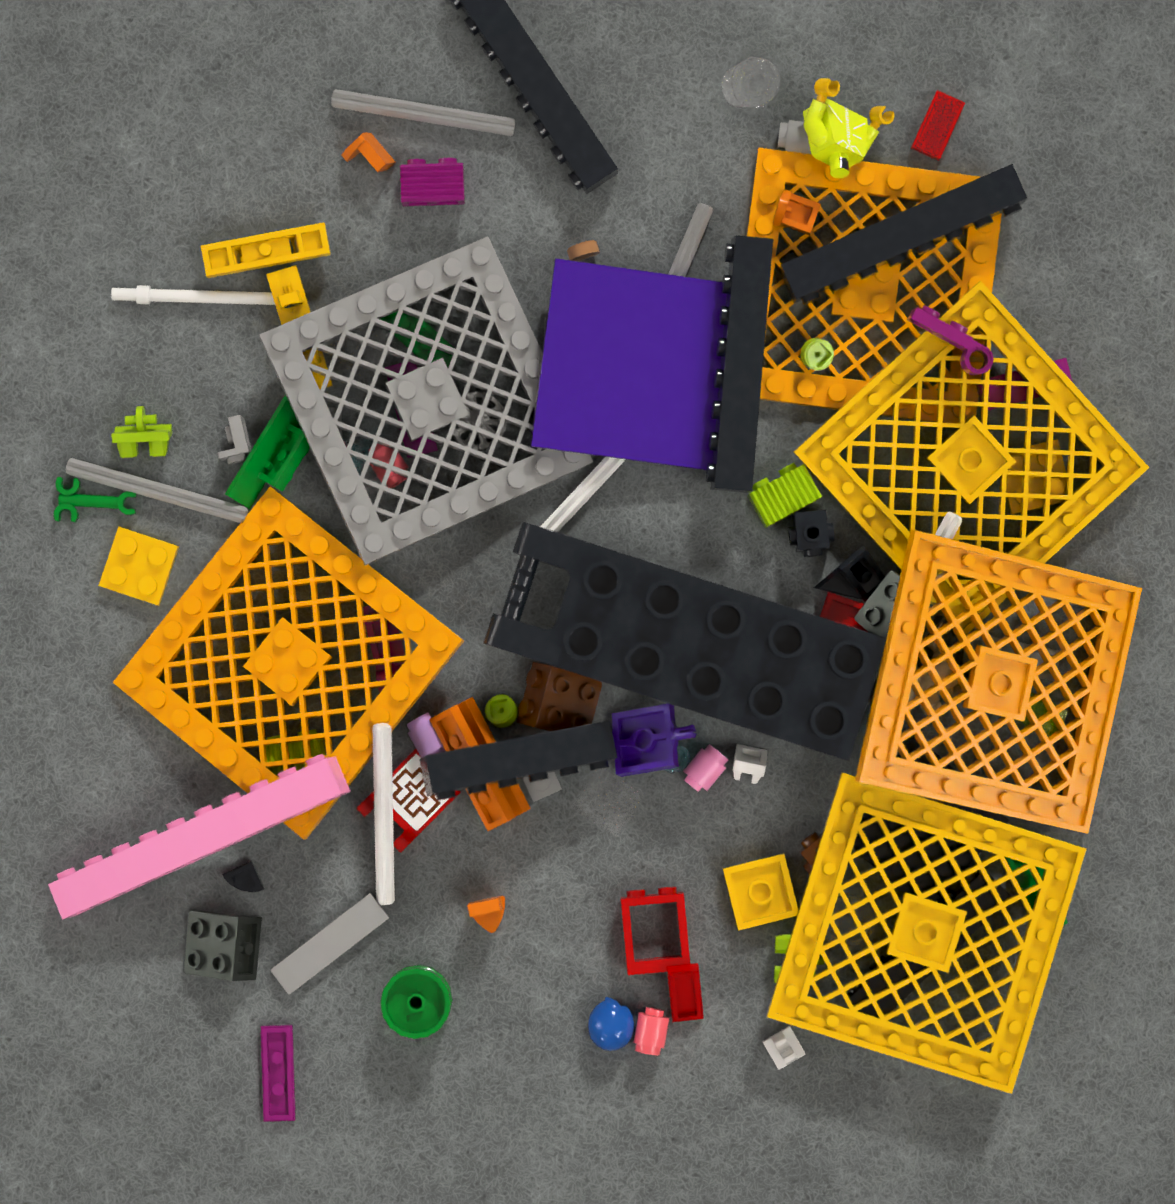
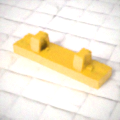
(265, 250)
(287, 290)

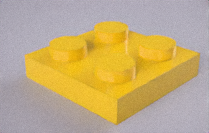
(1036, 483)
(138, 566)
(760, 891)

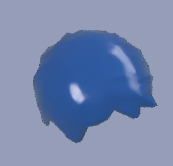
(611, 1025)

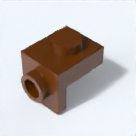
(808, 852)

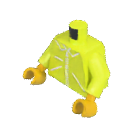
(837, 133)

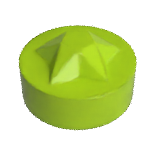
(817, 354)
(501, 710)

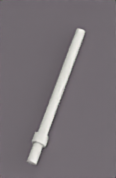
(145, 294)

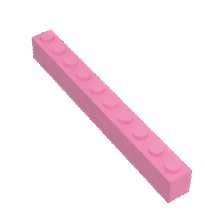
(199, 837)

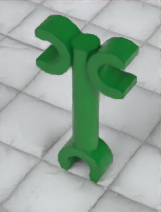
(69, 499)

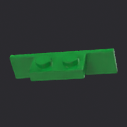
(272, 457)

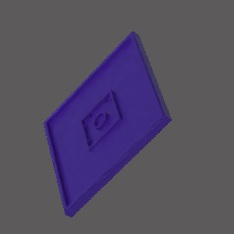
(629, 365)

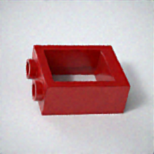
(656, 964)

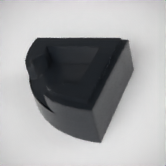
(244, 878)

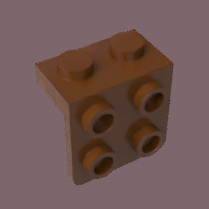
(558, 699)

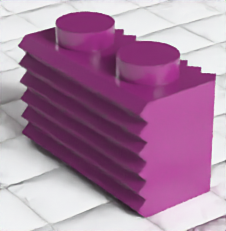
(432, 183)

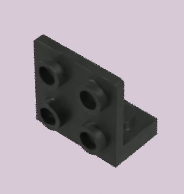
(878, 609)
(222, 946)

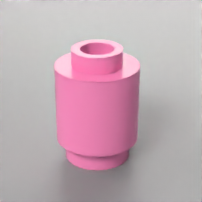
(705, 768)

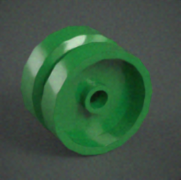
(418, 1020)

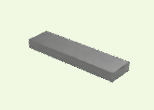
(329, 943)

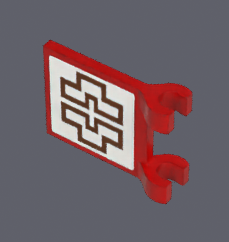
(411, 805)

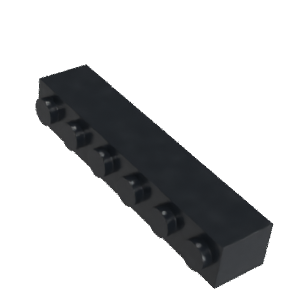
(518, 758)
(898, 973)

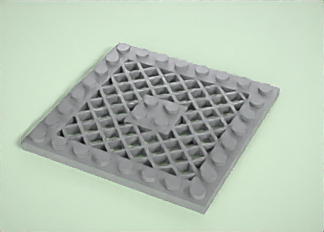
(423, 398)

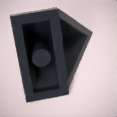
(854, 577)

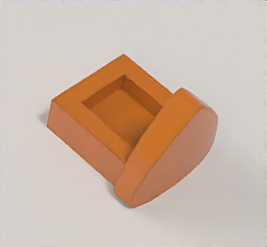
(371, 150)
(796, 212)
(488, 912)

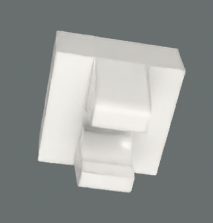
(749, 761)
(784, 1047)

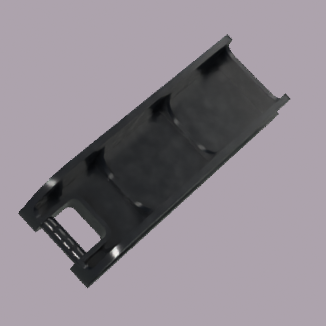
(693, 643)

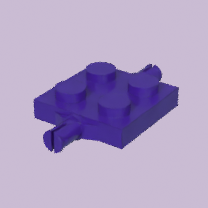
(647, 739)

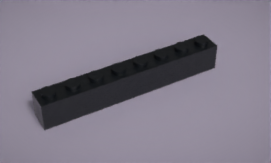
(539, 92)
(902, 234)
(741, 364)

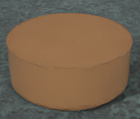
(583, 250)

